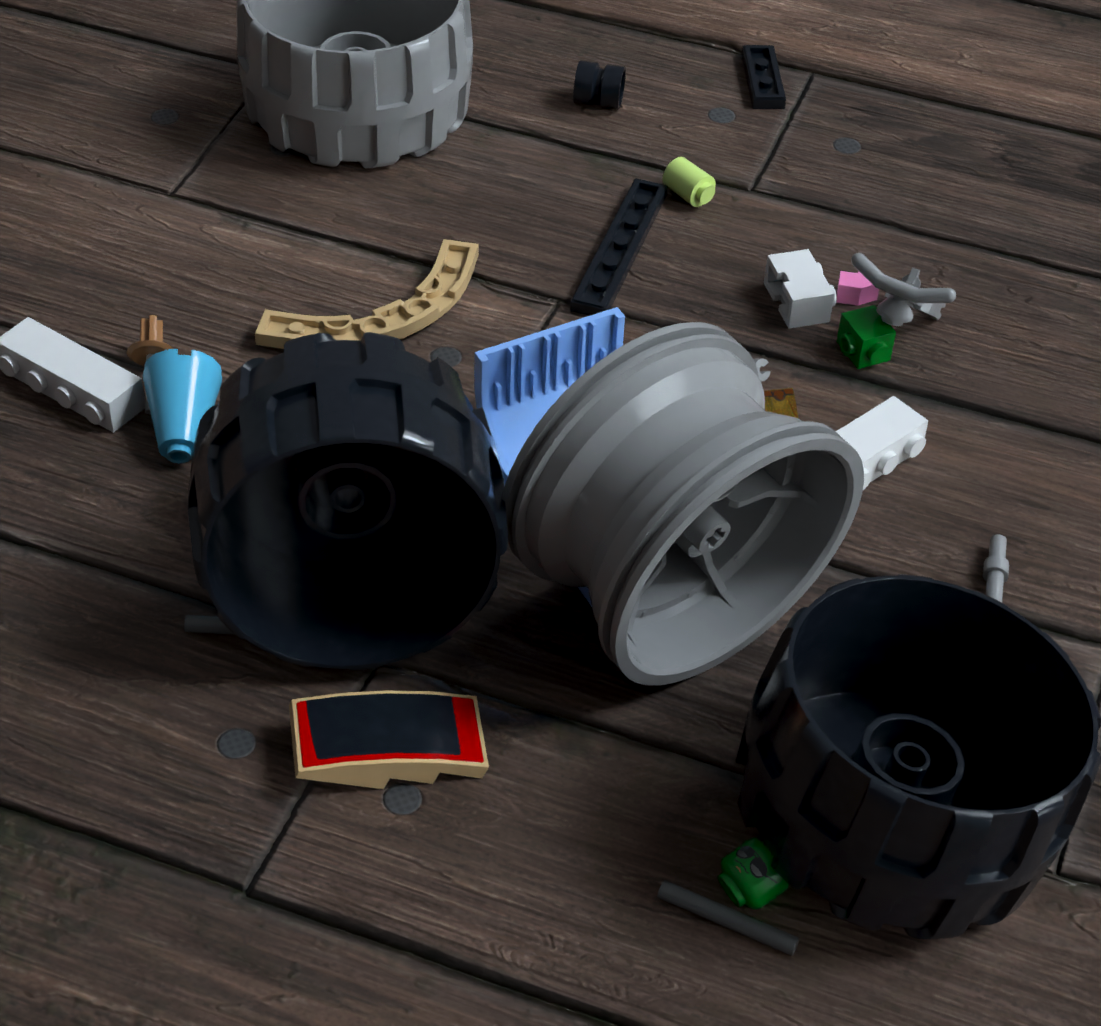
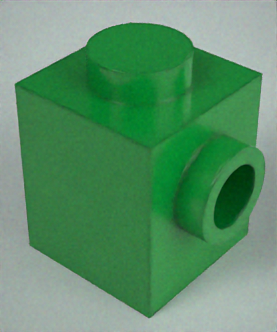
(865, 337)

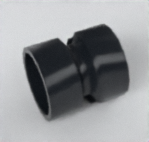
(599, 84)

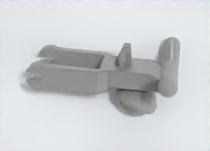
(903, 294)

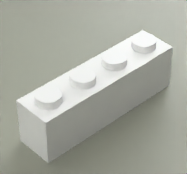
(71, 374)
(885, 437)

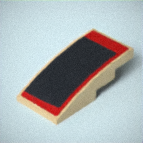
(386, 736)

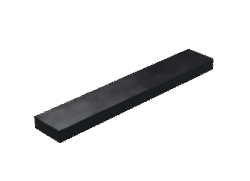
(619, 248)

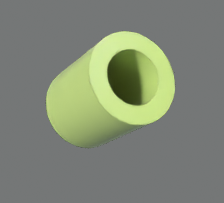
(689, 181)

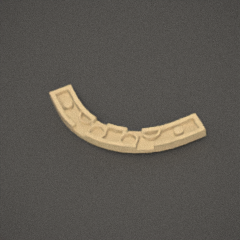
(398, 319)

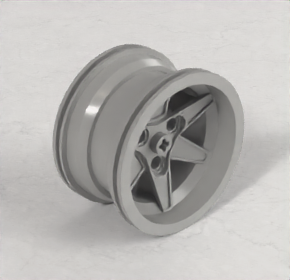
(679, 501)

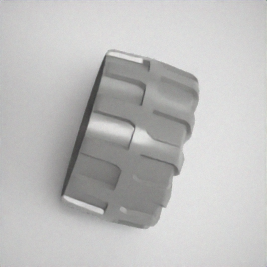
(355, 75)

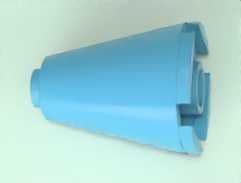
(178, 396)

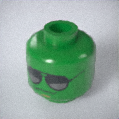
(748, 875)

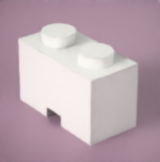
(800, 287)

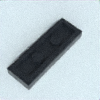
(763, 77)

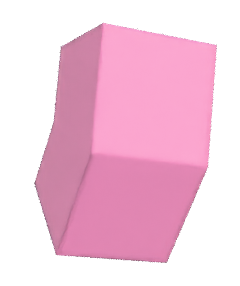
(855, 289)

